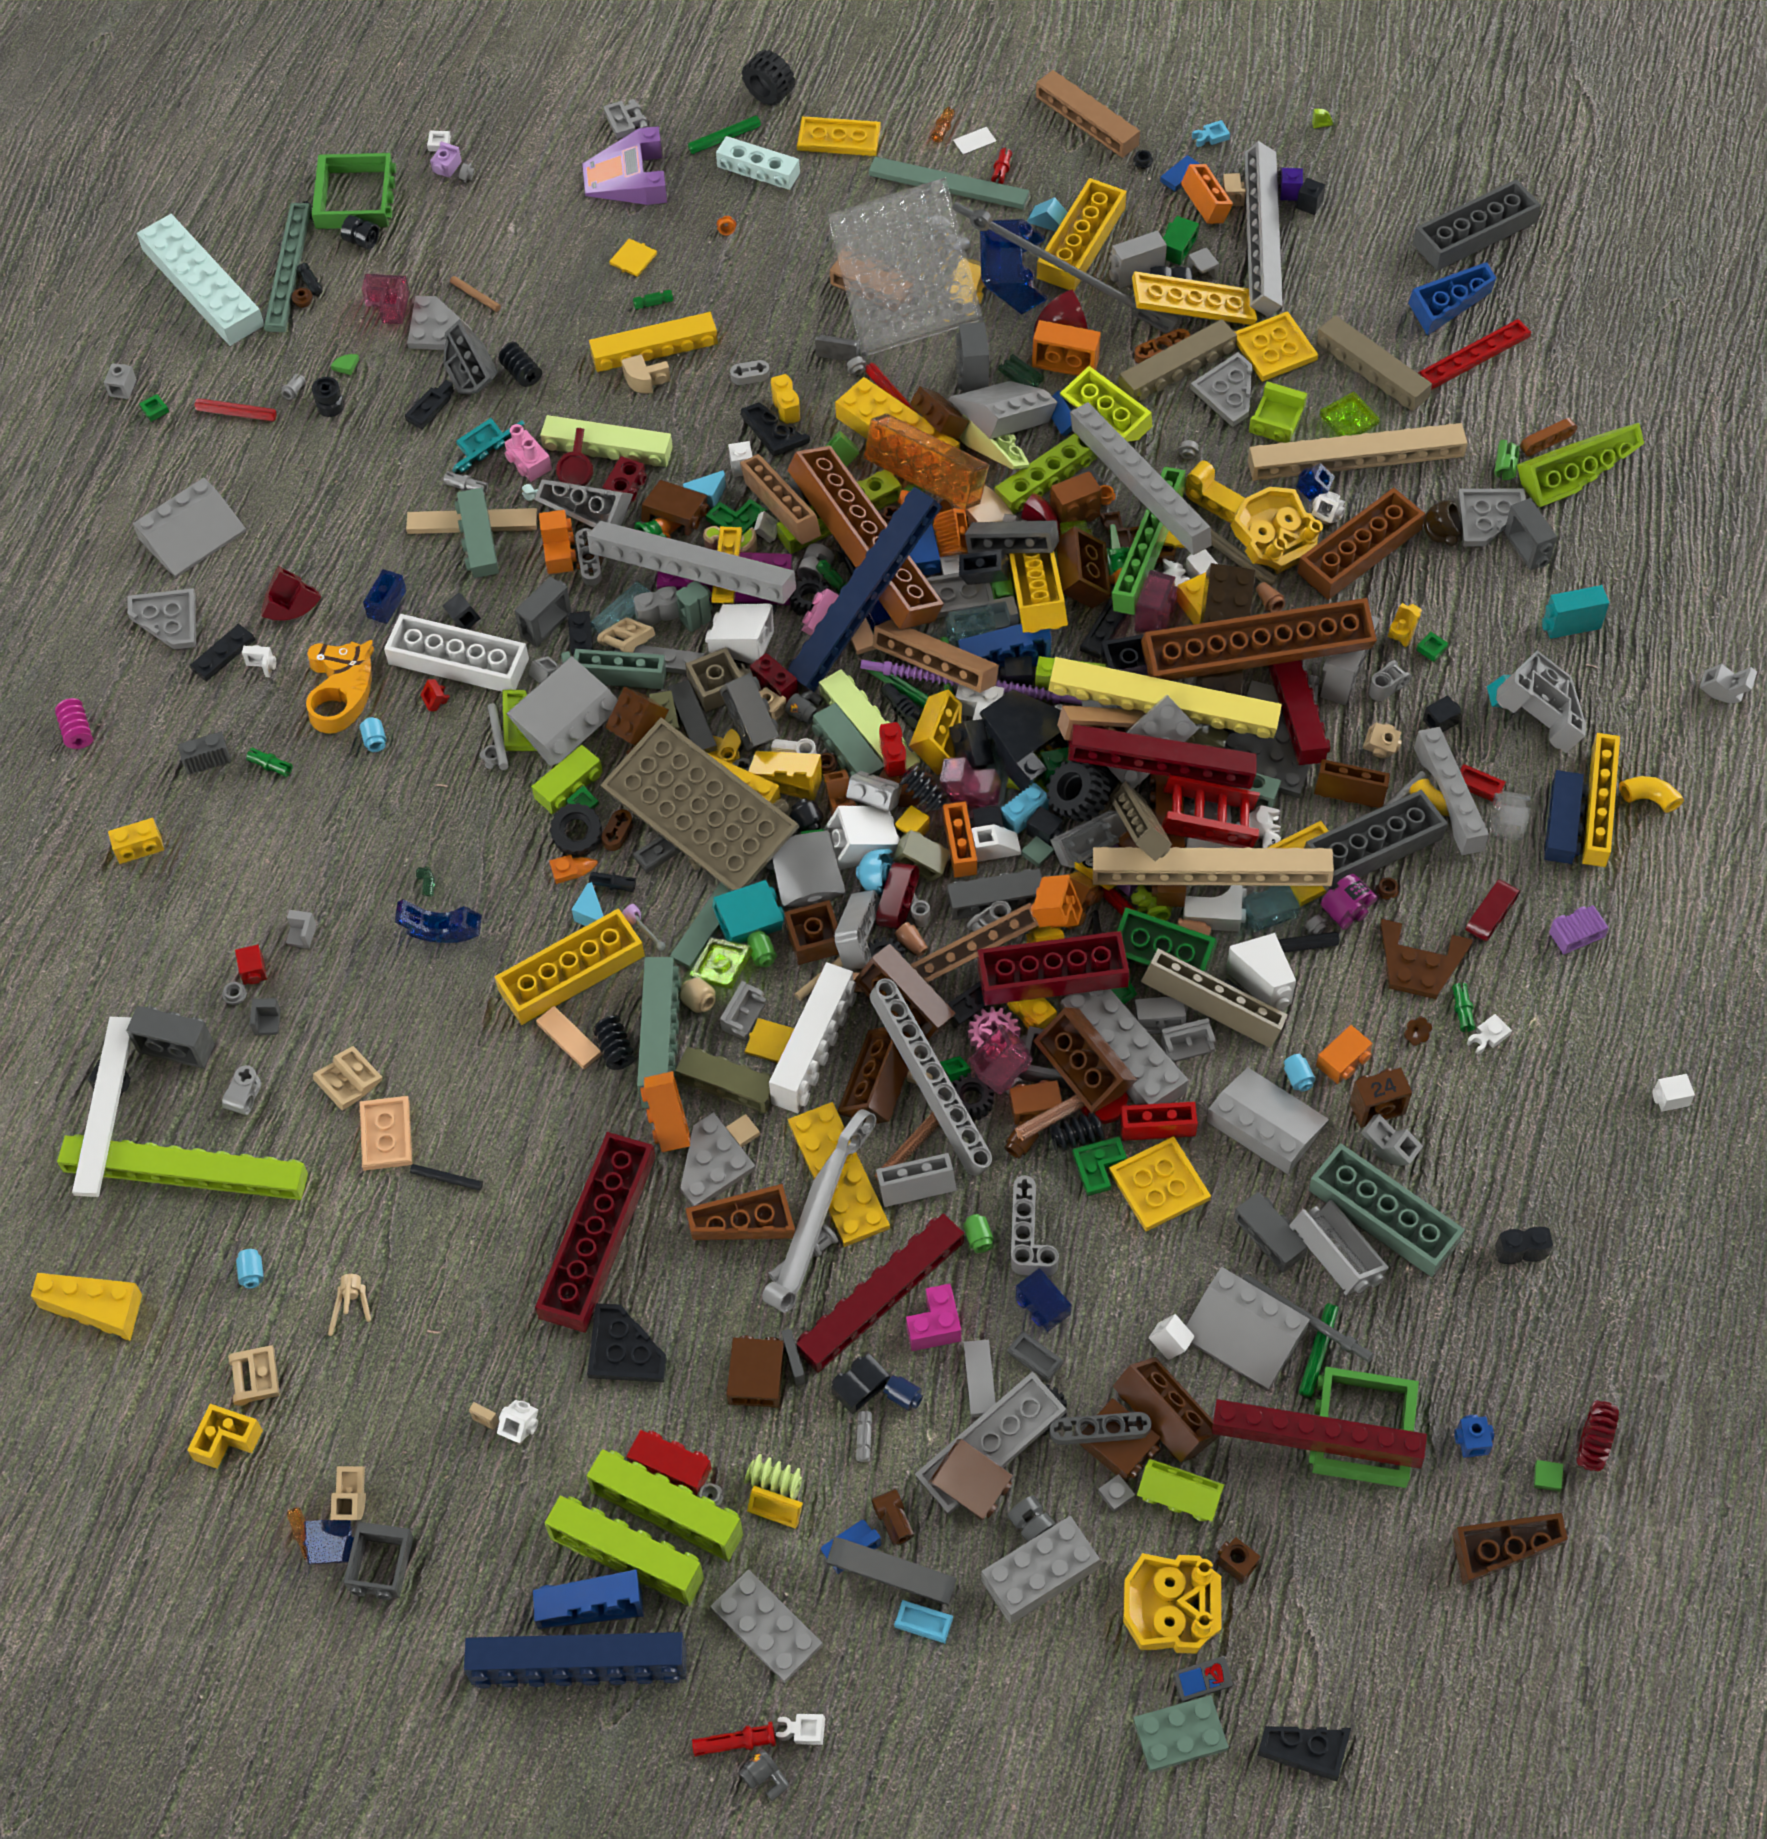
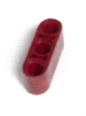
(897, 895)
(1492, 910)

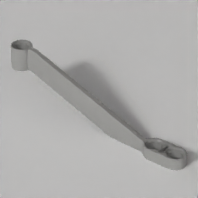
(783, 1291)

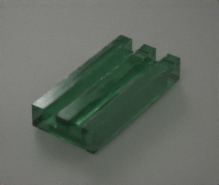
(1023, 370)

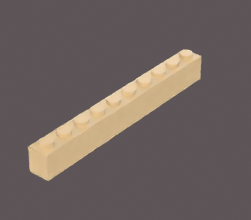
(1358, 451)
(1214, 866)

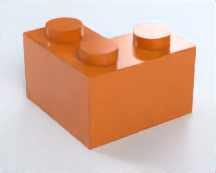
(557, 541)
(1056, 903)

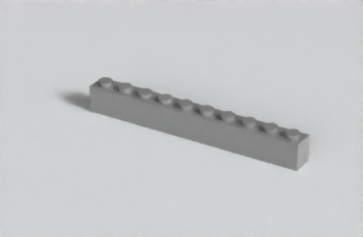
(1263, 229)
(1141, 479)
(692, 562)

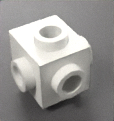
(1321, 511)
(517, 1421)

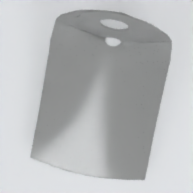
(807, 870)

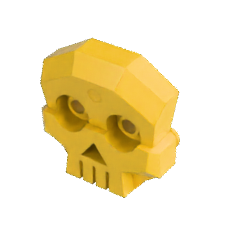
(1282, 540)
(1151, 1602)

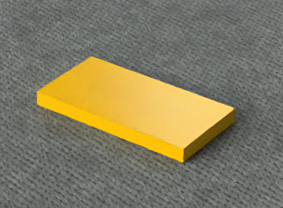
(839, 136)

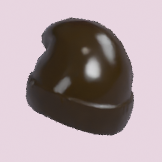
(1443, 523)

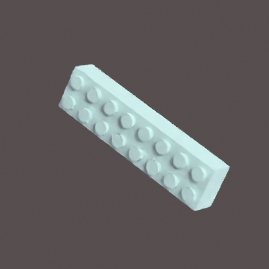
(200, 279)

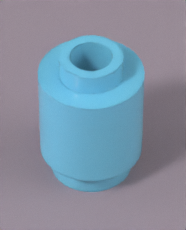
(373, 734)
(1299, 1072)
(249, 1268)

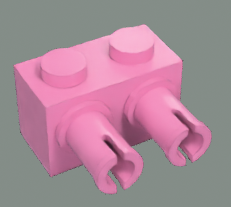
(526, 454)

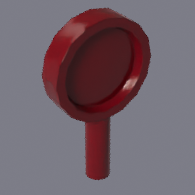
(575, 466)

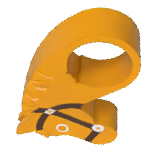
(348, 681)

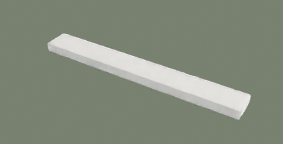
(103, 1109)

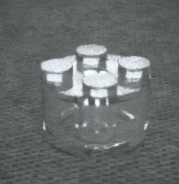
(1510, 815)

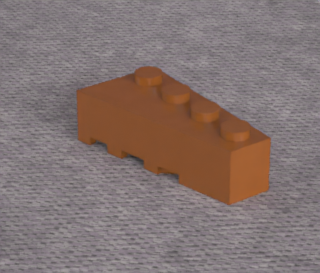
(743, 1216)

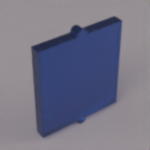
(328, 1541)

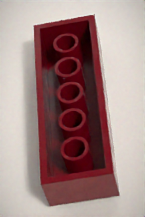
(1053, 968)

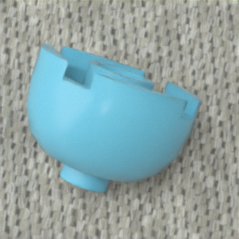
(874, 870)

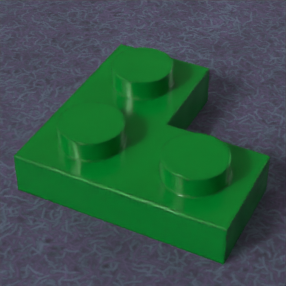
(744, 517)
(1093, 1160)

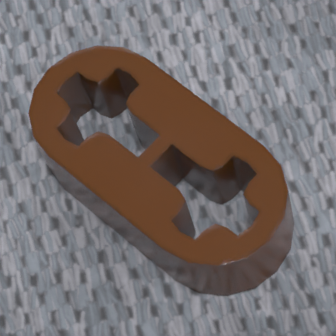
(613, 827)

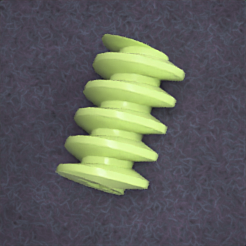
(774, 1477)

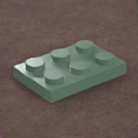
(1180, 1733)

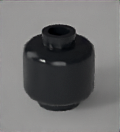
(807, 815)

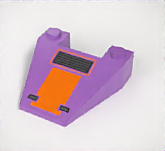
(619, 170)

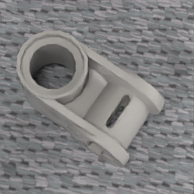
(1388, 681)
(988, 915)
(242, 1091)

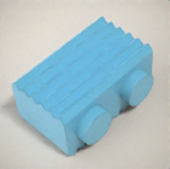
(1020, 809)

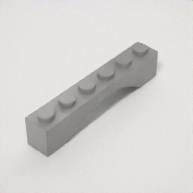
(1465, 818)

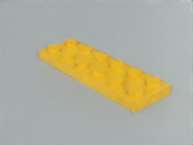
(1193, 298)
(854, 1203)

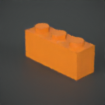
(1206, 193)
(960, 839)
(665, 1112)

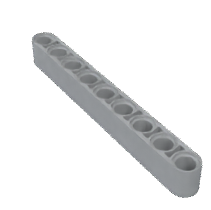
(930, 1088)

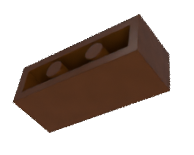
(939, 412)
(1352, 783)

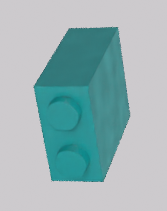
(1575, 612)
(748, 911)

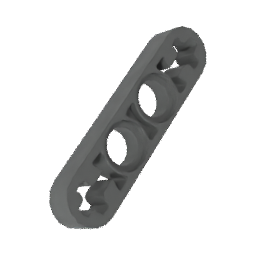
(1099, 1423)

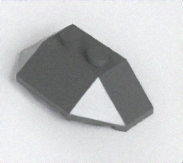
(467, 359)

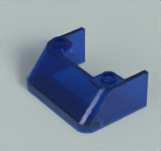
(1004, 269)

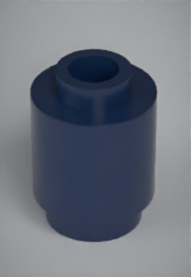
(903, 1392)

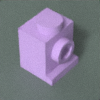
(446, 159)

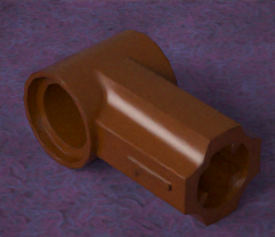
(891, 1511)

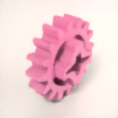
(980, 1032)

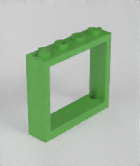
(352, 164)
(1354, 1470)

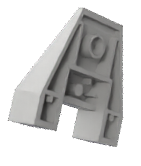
(1548, 696)

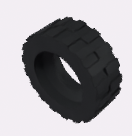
(570, 813)

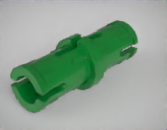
(269, 762)
(1463, 1007)

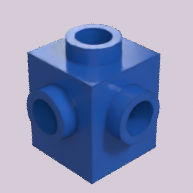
(1474, 1436)

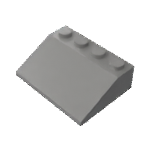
(1006, 407)
(188, 527)
(563, 711)
(1266, 1120)
(1246, 1328)

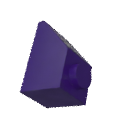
(1290, 183)

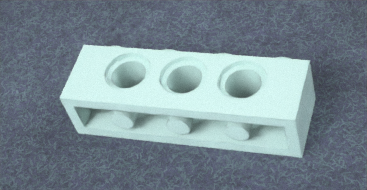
(758, 163)

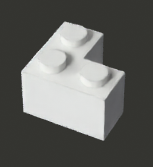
(975, 702)

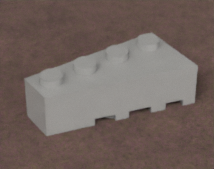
(584, 502)
(1342, 673)

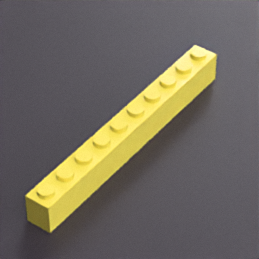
(1144, 692)

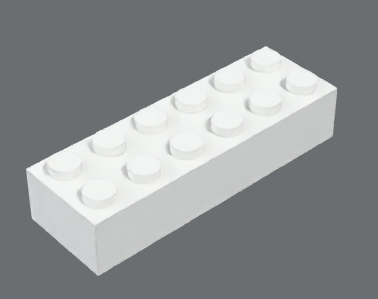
(456, 653)
(812, 1038)

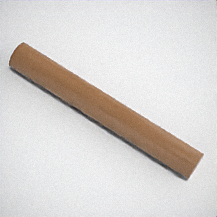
(475, 293)

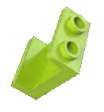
(1278, 413)

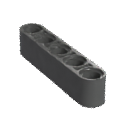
(891, 1570)

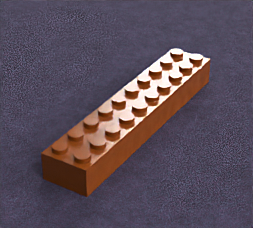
(857, 527)
(1259, 640)

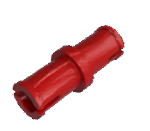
(1001, 166)

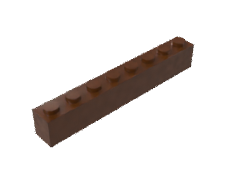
(1166, 894)

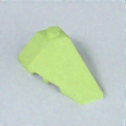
(999, 448)

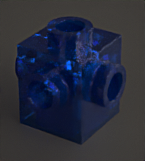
(1315, 481)

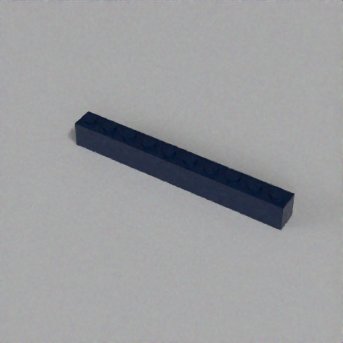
(864, 588)

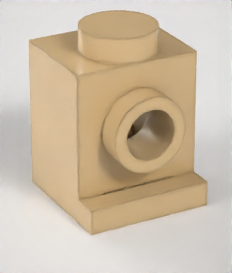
(1234, 188)
(776, 703)

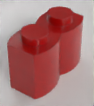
(892, 749)

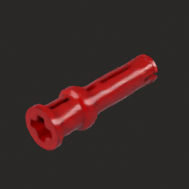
(747, 1738)

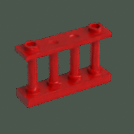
(1207, 829)

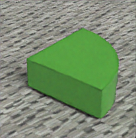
(345, 363)

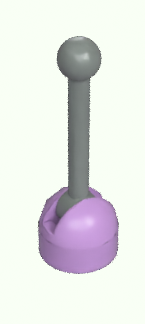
(633, 916)

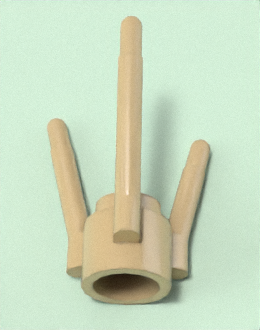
(349, 1290)

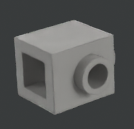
(120, 381)

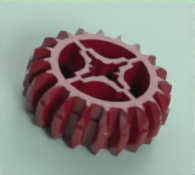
(1597, 1435)

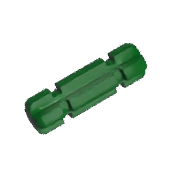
(653, 299)
(830, 575)

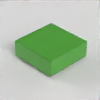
(1548, 1475)

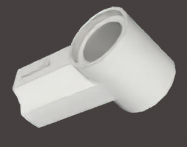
(802, 746)

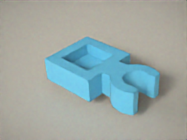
(1213, 132)

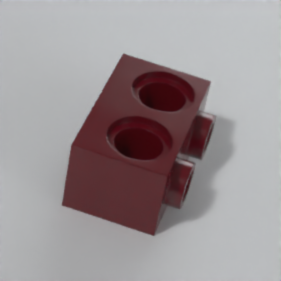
(626, 477)
(774, 677)

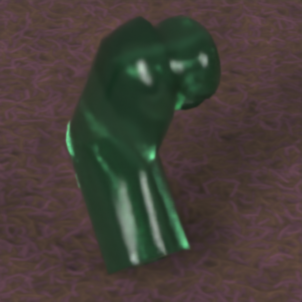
(428, 880)

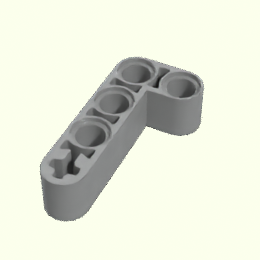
(855, 928)
(1026, 1225)

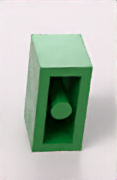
(1180, 238)

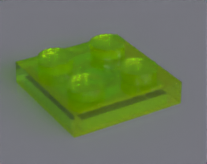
(1349, 416)
(721, 962)

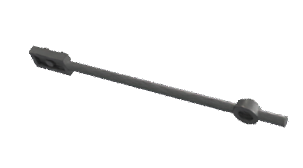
(982, 221)

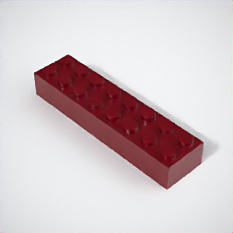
(595, 1232)

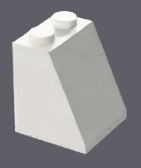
(743, 630)
(858, 831)
(1262, 970)

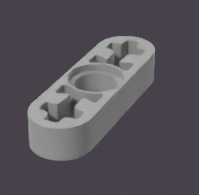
(585, 564)

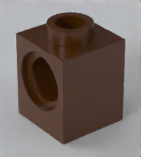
(1242, 1570)

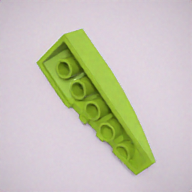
(1575, 465)

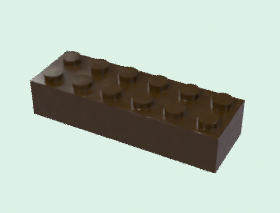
(1225, 597)

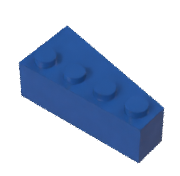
(1449, 296)
(1009, 643)
(589, 1601)

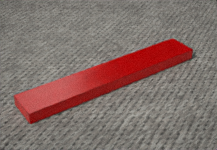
(1475, 353)

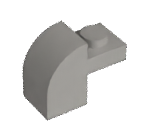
(1725, 685)
(1391, 1145)

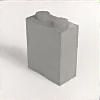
(1138, 256)

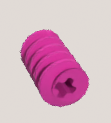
(73, 724)

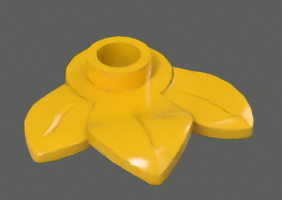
(727, 746)

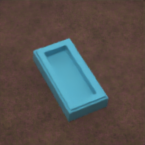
(923, 1621)

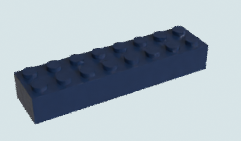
(575, 1659)

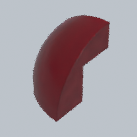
(1065, 311)
(1038, 509)
(288, 597)

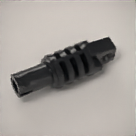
(902, 705)

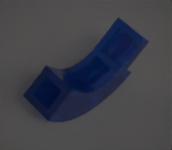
(438, 927)

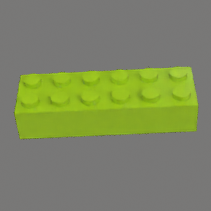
(665, 1504)
(625, 1549)

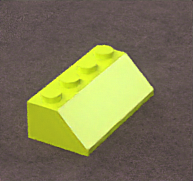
(1112, 403)

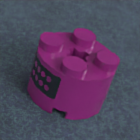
(1348, 901)

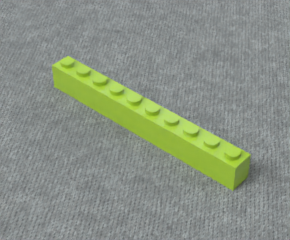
(194, 1168)

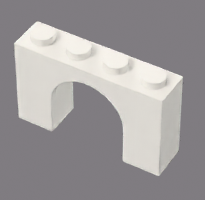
(1219, 912)

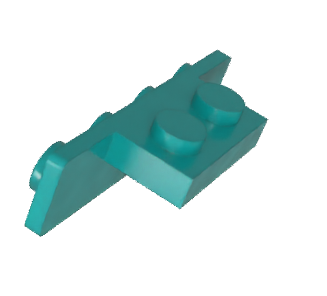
(479, 442)

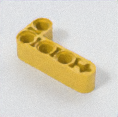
(1210, 494)

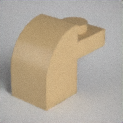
(643, 378)
(349, 1499)

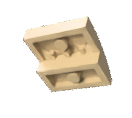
(989, 510)
(347, 1078)

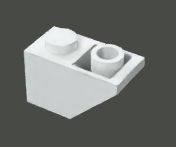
(994, 842)

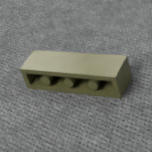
(724, 1079)

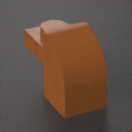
(836, 789)

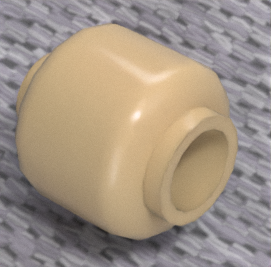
(697, 995)

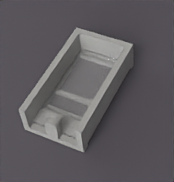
(1340, 1248)

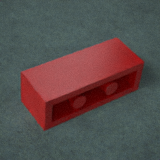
(1158, 1121)
(670, 1460)

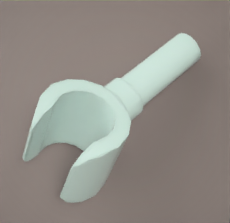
(529, 492)

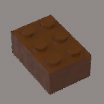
(1083, 567)

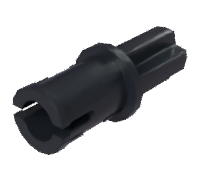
(613, 881)

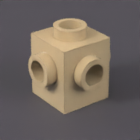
(1382, 740)

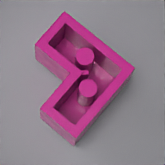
(937, 1326)

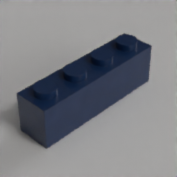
(1564, 817)

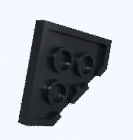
(623, 1348)

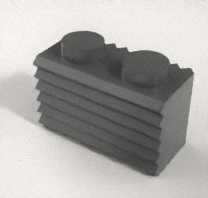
(204, 752)

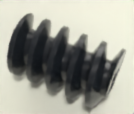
(519, 364)
(923, 789)
(613, 1043)
(1076, 1131)

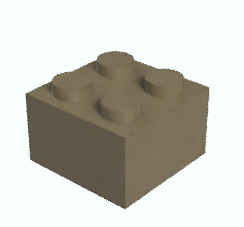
(709, 675)

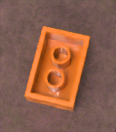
(1065, 348)

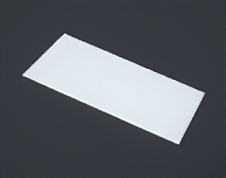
(974, 140)

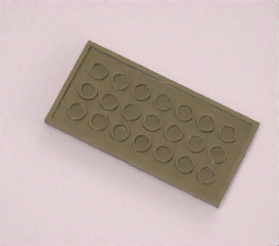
(699, 806)

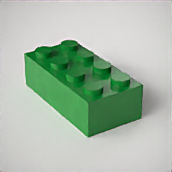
(1146, 934)

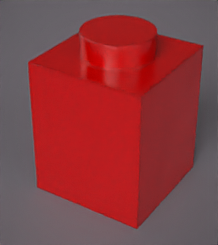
(251, 964)

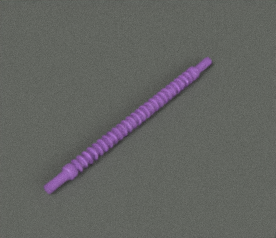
(887, 669)

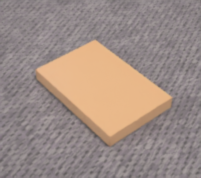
(385, 1133)

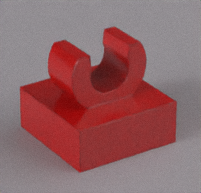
(433, 695)

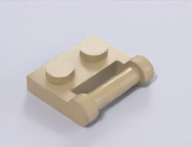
(628, 629)
(262, 1375)

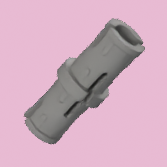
(463, 482)

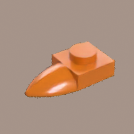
(570, 868)

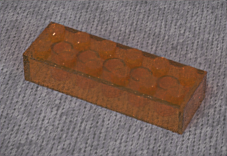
(926, 461)

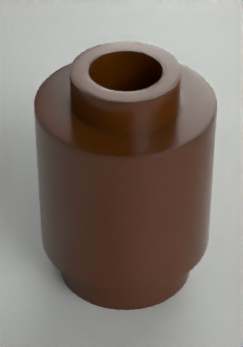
(1016, 1146)

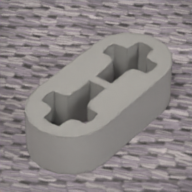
(750, 372)

